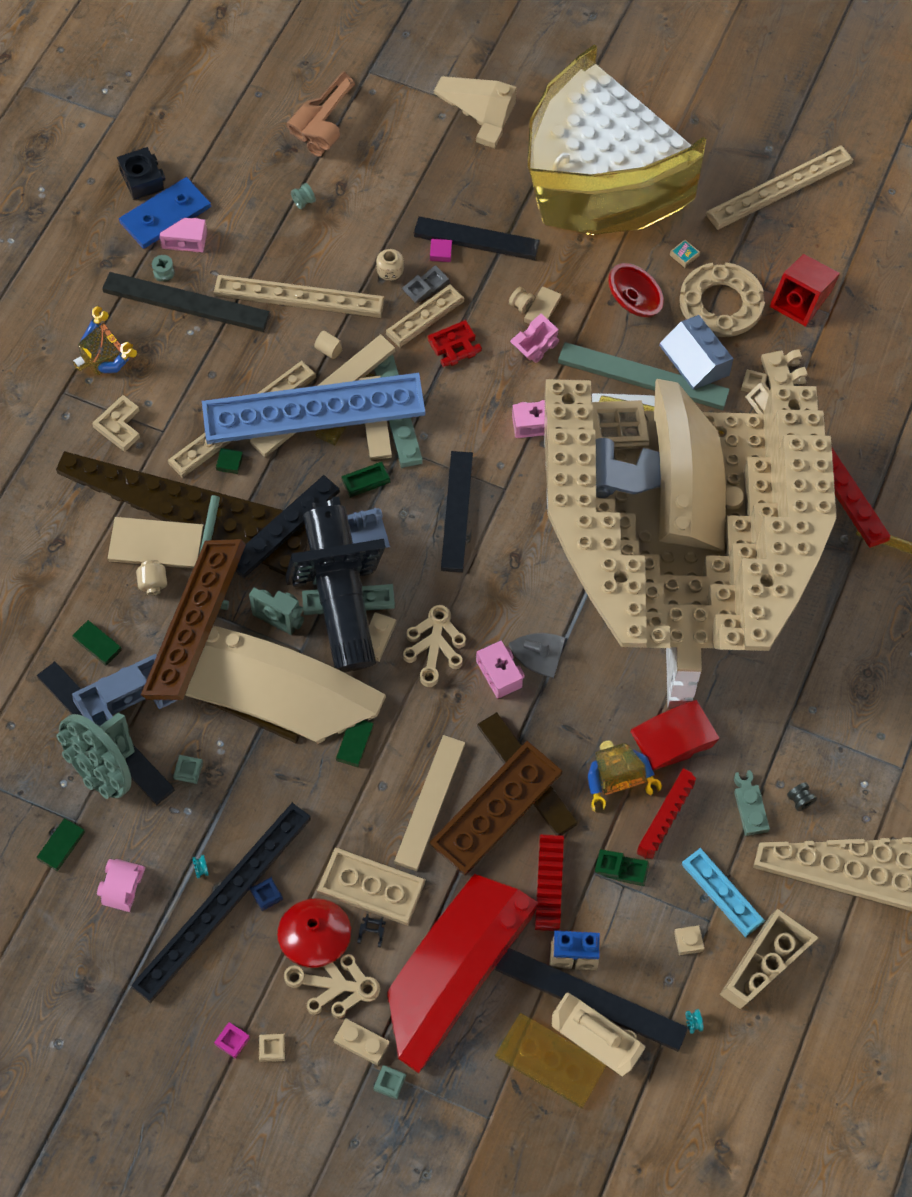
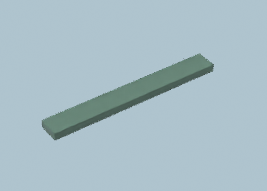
(637, 374)

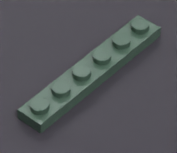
(401, 429)

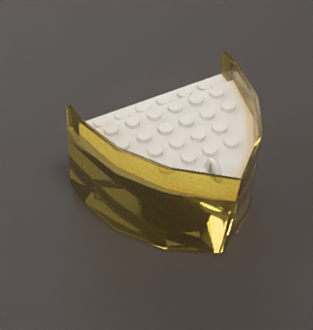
(605, 157)

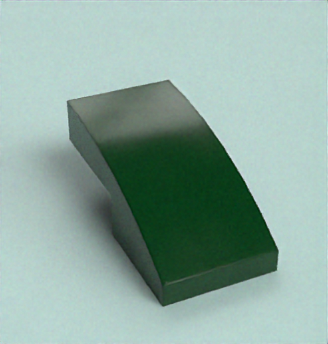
(622, 868)

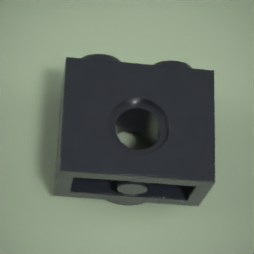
(141, 173)

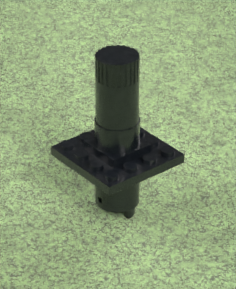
(335, 568)

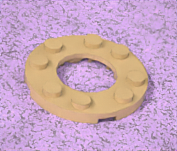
(734, 276)

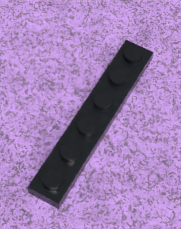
(283, 526)

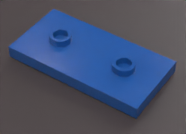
(163, 211)

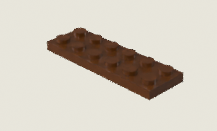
(496, 808)

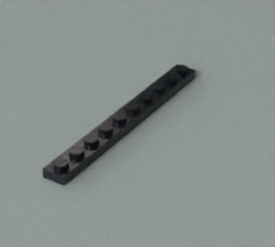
(220, 903)

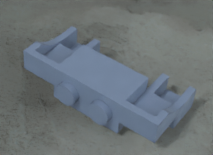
(116, 692)

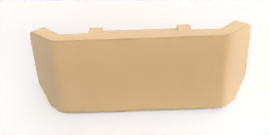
(596, 1034)

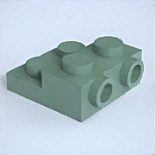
(279, 611)

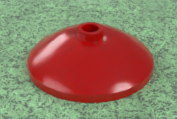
(635, 290)
(317, 944)

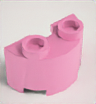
(536, 339)
(120, 884)

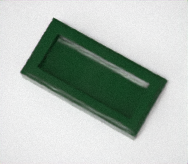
(365, 479)
(97, 642)
(355, 743)
(60, 844)

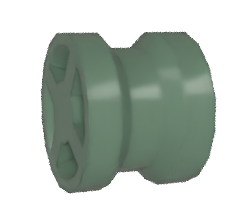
(303, 196)
(160, 273)

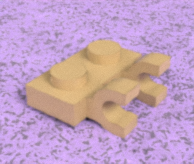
(777, 366)

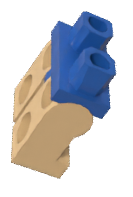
(575, 945)

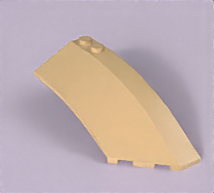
(690, 471)
(280, 686)

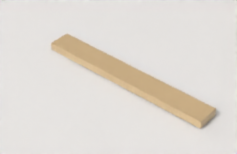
(779, 187)
(299, 296)
(352, 370)
(200, 451)

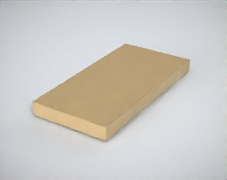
(145, 540)
(371, 886)

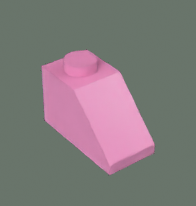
(185, 235)

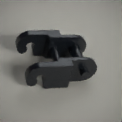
(363, 928)

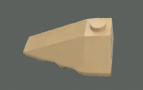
(482, 99)

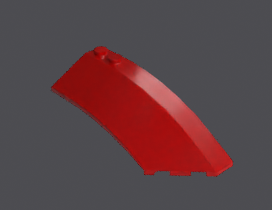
(454, 965)

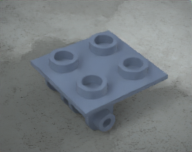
(367, 526)

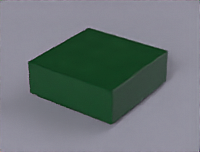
(229, 461)

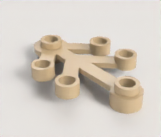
(435, 642)
(336, 986)

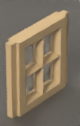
(622, 423)

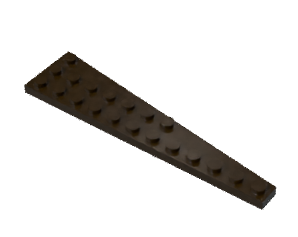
(182, 503)

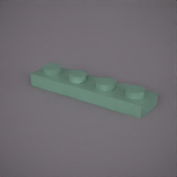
(375, 598)

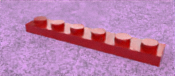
(857, 505)

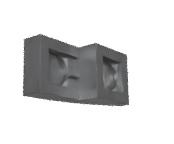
(427, 285)

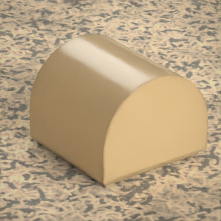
(328, 345)

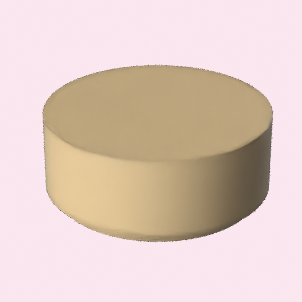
(734, 498)

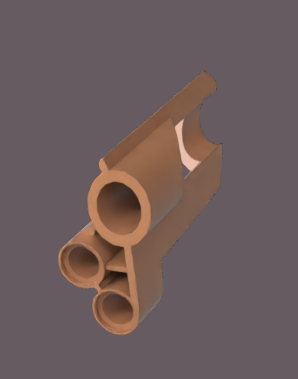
(309, 120)

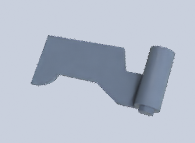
(623, 476)

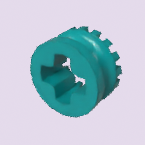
(200, 866)
(695, 1021)

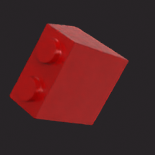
(804, 289)

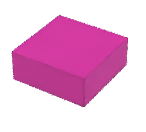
(440, 250)
(232, 1040)

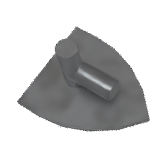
(539, 652)

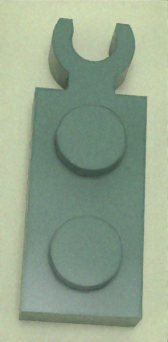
(750, 806)

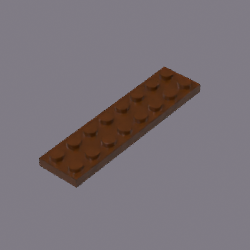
(193, 620)

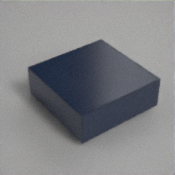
(266, 894)

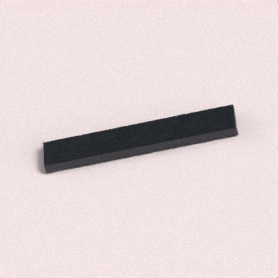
(477, 238)
(457, 511)

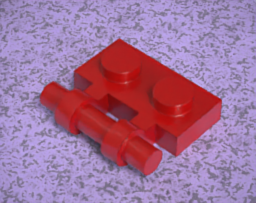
(451, 338)

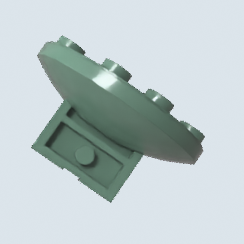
(98, 752)

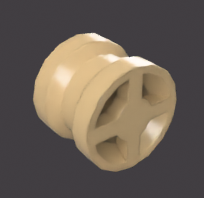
(521, 300)

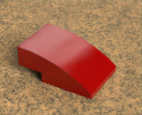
(675, 735)

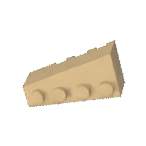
(770, 953)

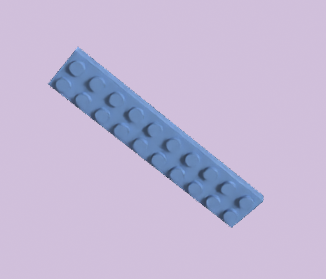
(313, 408)

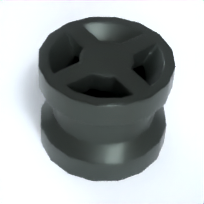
(802, 796)

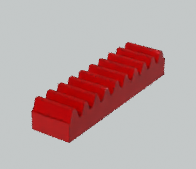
(666, 814)
(549, 882)

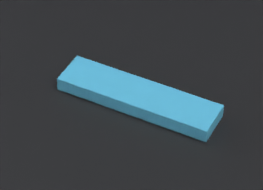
(723, 892)

